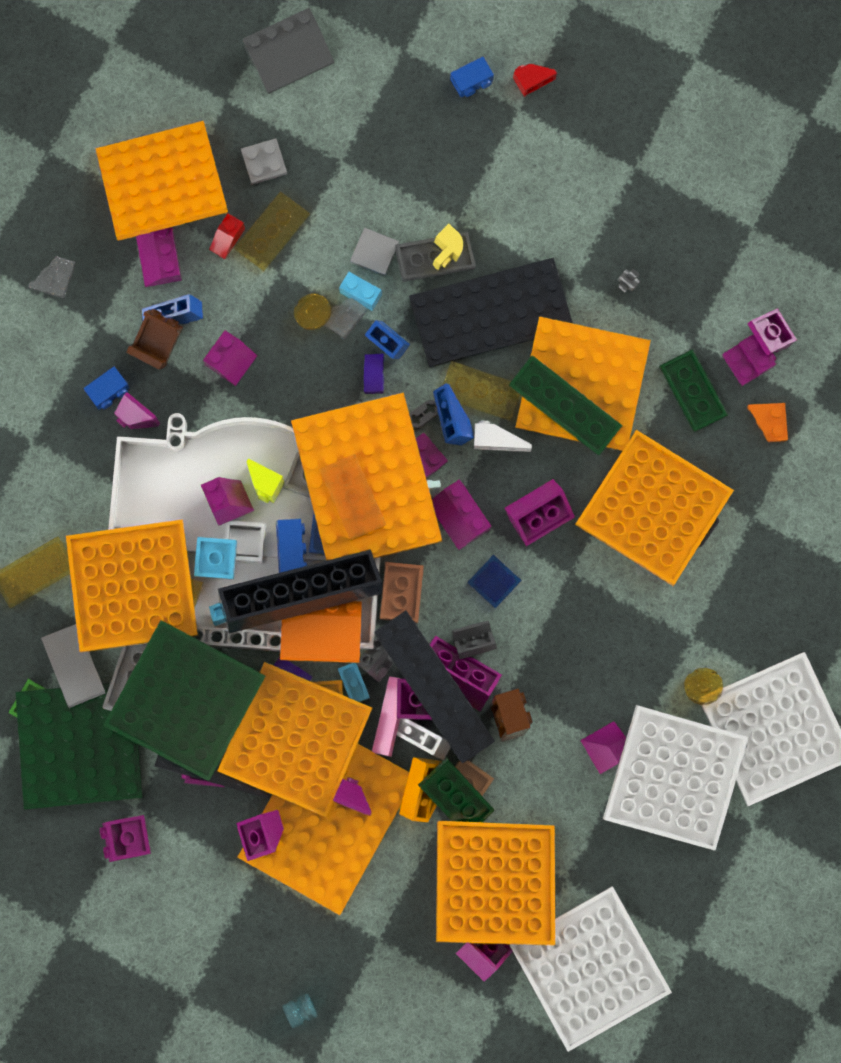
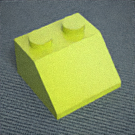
(265, 481)

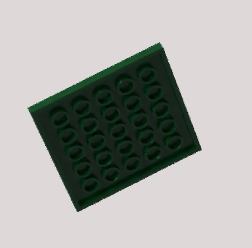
(184, 700)
(70, 754)

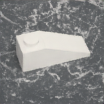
(492, 437)
(423, 738)

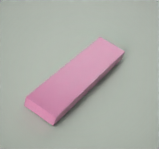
(388, 721)

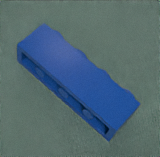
(289, 544)

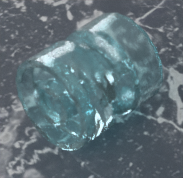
(299, 1011)

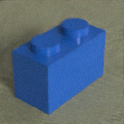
(472, 77)
(387, 339)
(107, 388)

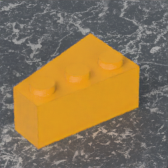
(415, 802)

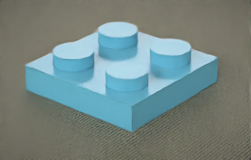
(215, 558)

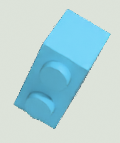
(360, 290)

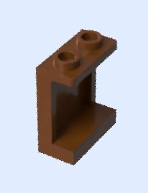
(155, 339)

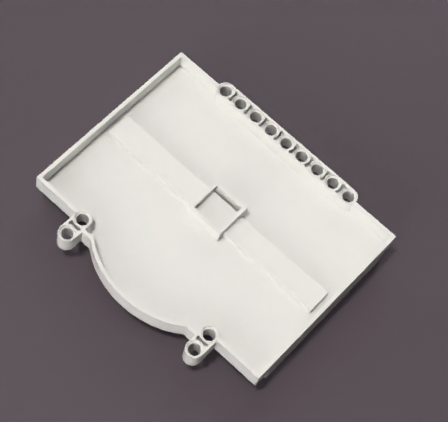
(164, 484)

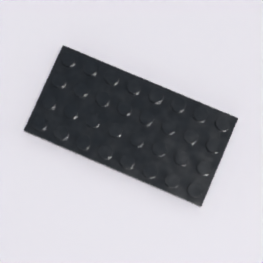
(488, 311)

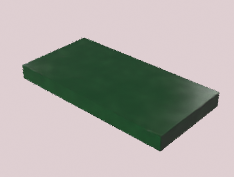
(693, 390)
(455, 794)

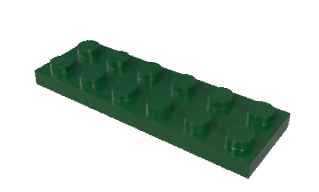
(565, 405)

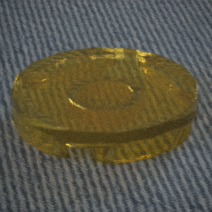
(312, 311)
(703, 686)

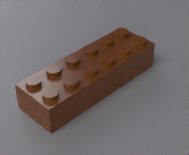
(510, 714)

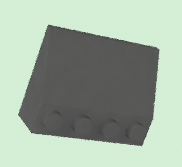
(288, 50)

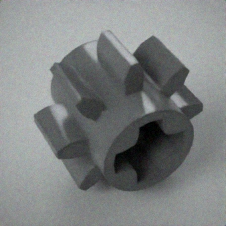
(629, 280)

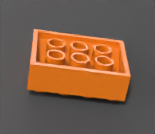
(323, 635)

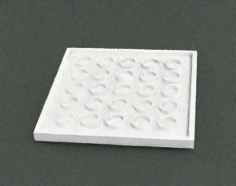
(786, 724)
(675, 777)
(594, 970)

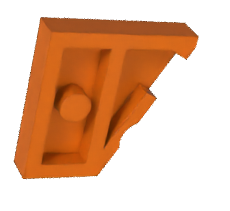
(771, 420)

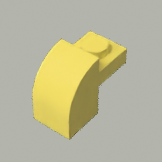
(451, 243)

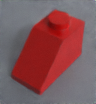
(532, 77)
(227, 236)

